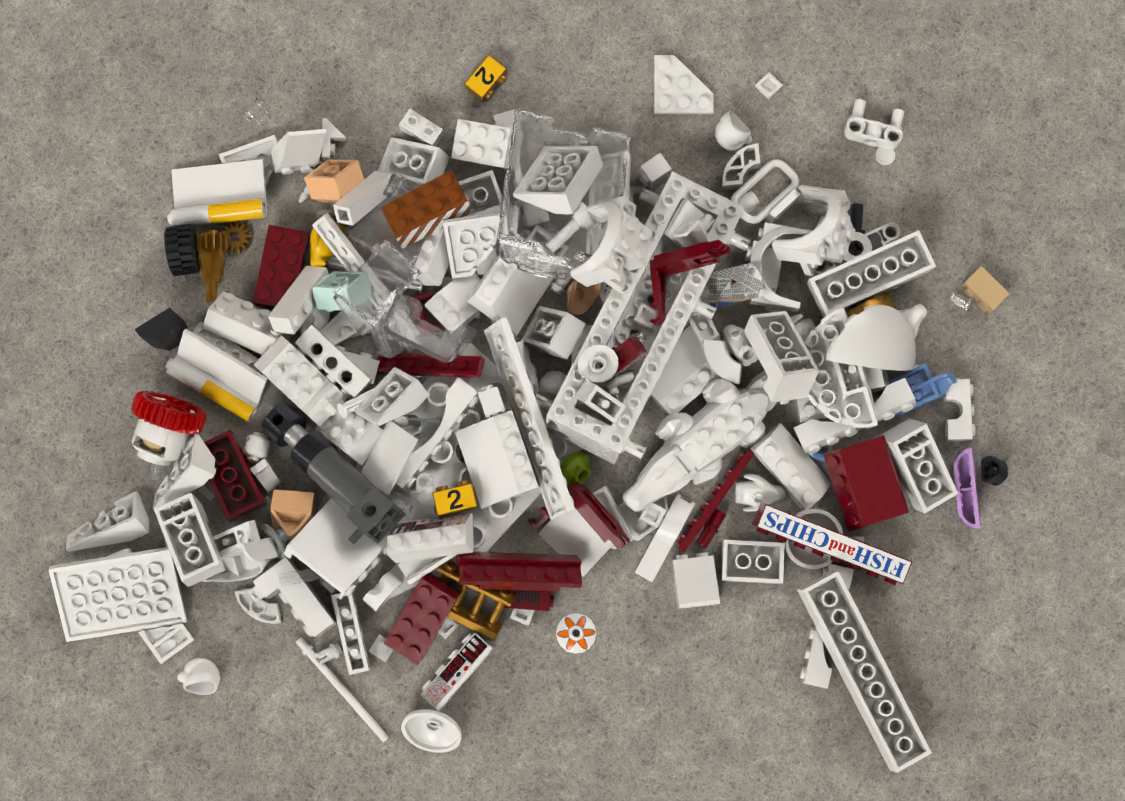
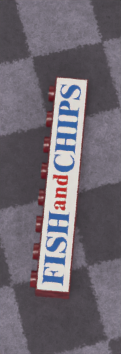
(832, 543)

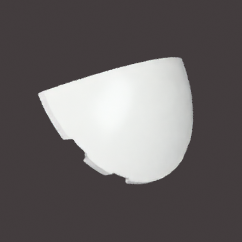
(875, 339)
(839, 388)

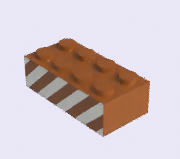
(425, 208)

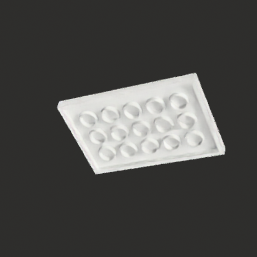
(118, 594)

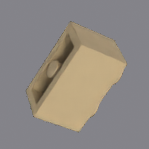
(984, 290)

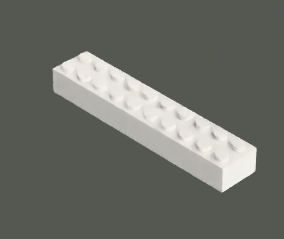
(864, 671)

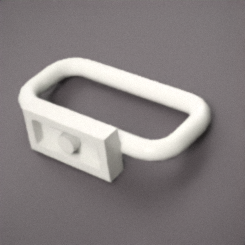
(780, 203)

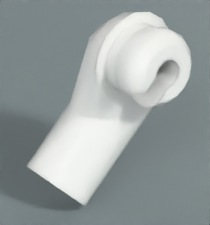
(612, 386)

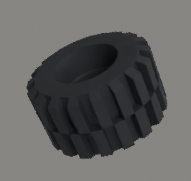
(181, 249)

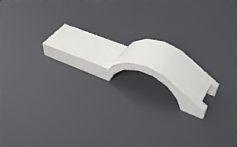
(664, 538)

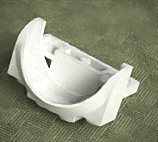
(243, 552)

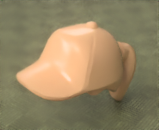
(581, 297)

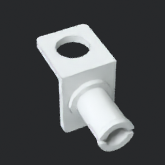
(696, 229)

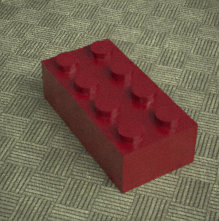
(280, 264)
(233, 479)
(422, 618)

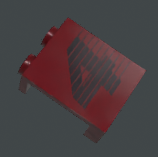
(532, 600)

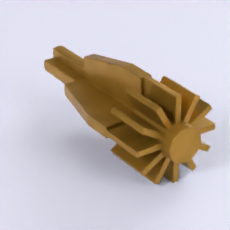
(211, 258)

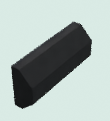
(163, 330)

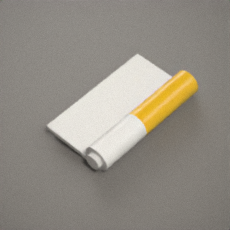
(218, 193)
(217, 376)

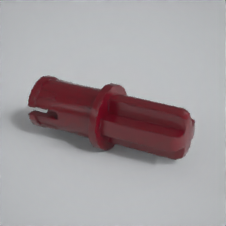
(711, 528)

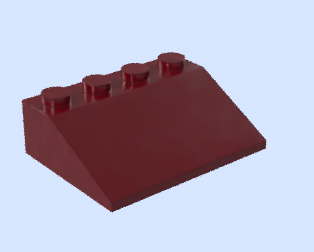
(866, 483)

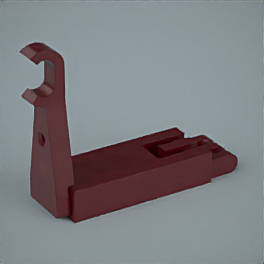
(678, 262)
(593, 513)

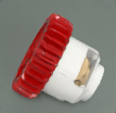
(164, 426)

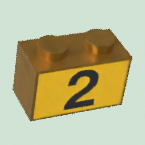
(486, 78)
(454, 499)

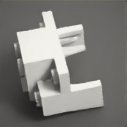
(829, 238)
(622, 246)
(771, 265)

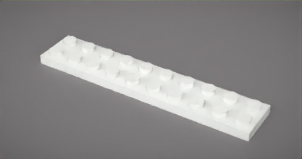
(529, 419)

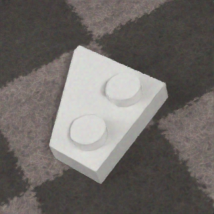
(167, 641)

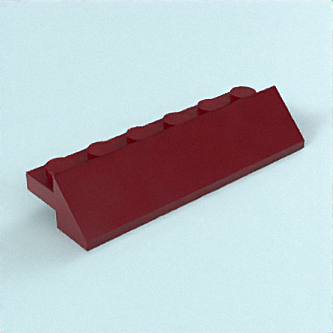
(519, 571)

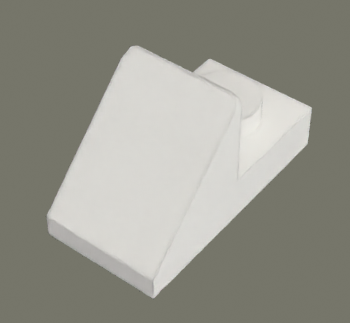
(332, 135)

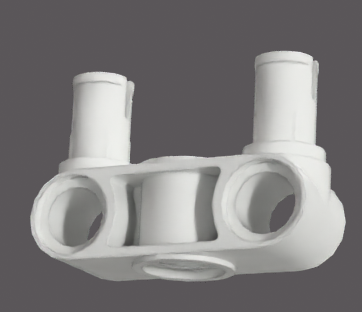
(874, 132)

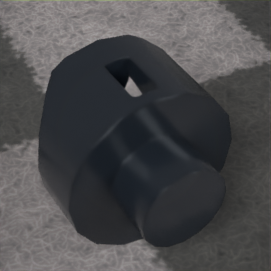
(993, 470)

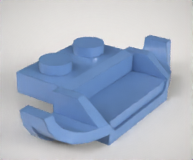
(924, 386)

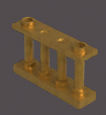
(471, 616)

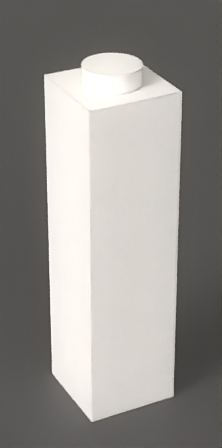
(362, 198)

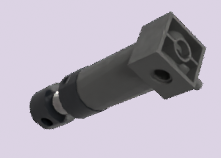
(322, 462)

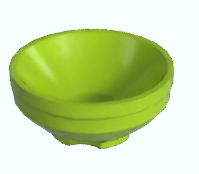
(574, 465)

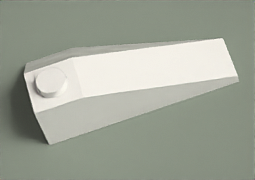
(187, 474)
(119, 525)

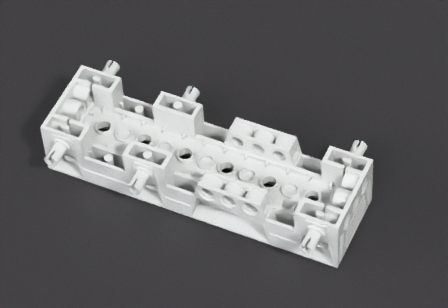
(578, 422)

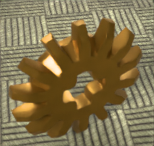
(237, 245)

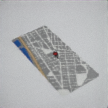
(735, 284)

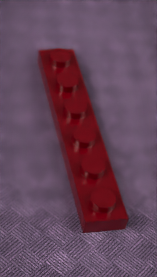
(429, 366)
(709, 507)

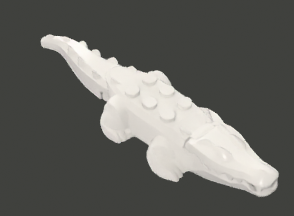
(698, 442)

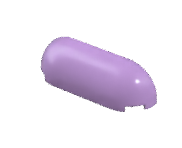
(967, 489)

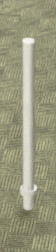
(308, 650)

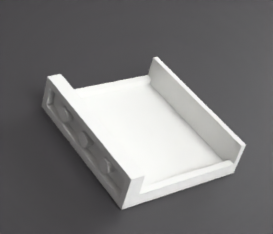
(329, 553)

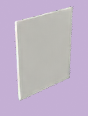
(389, 457)
(574, 536)

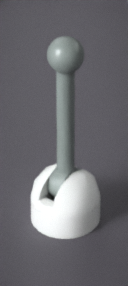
(404, 419)

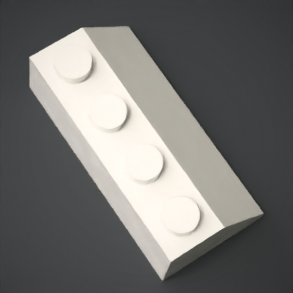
(791, 467)

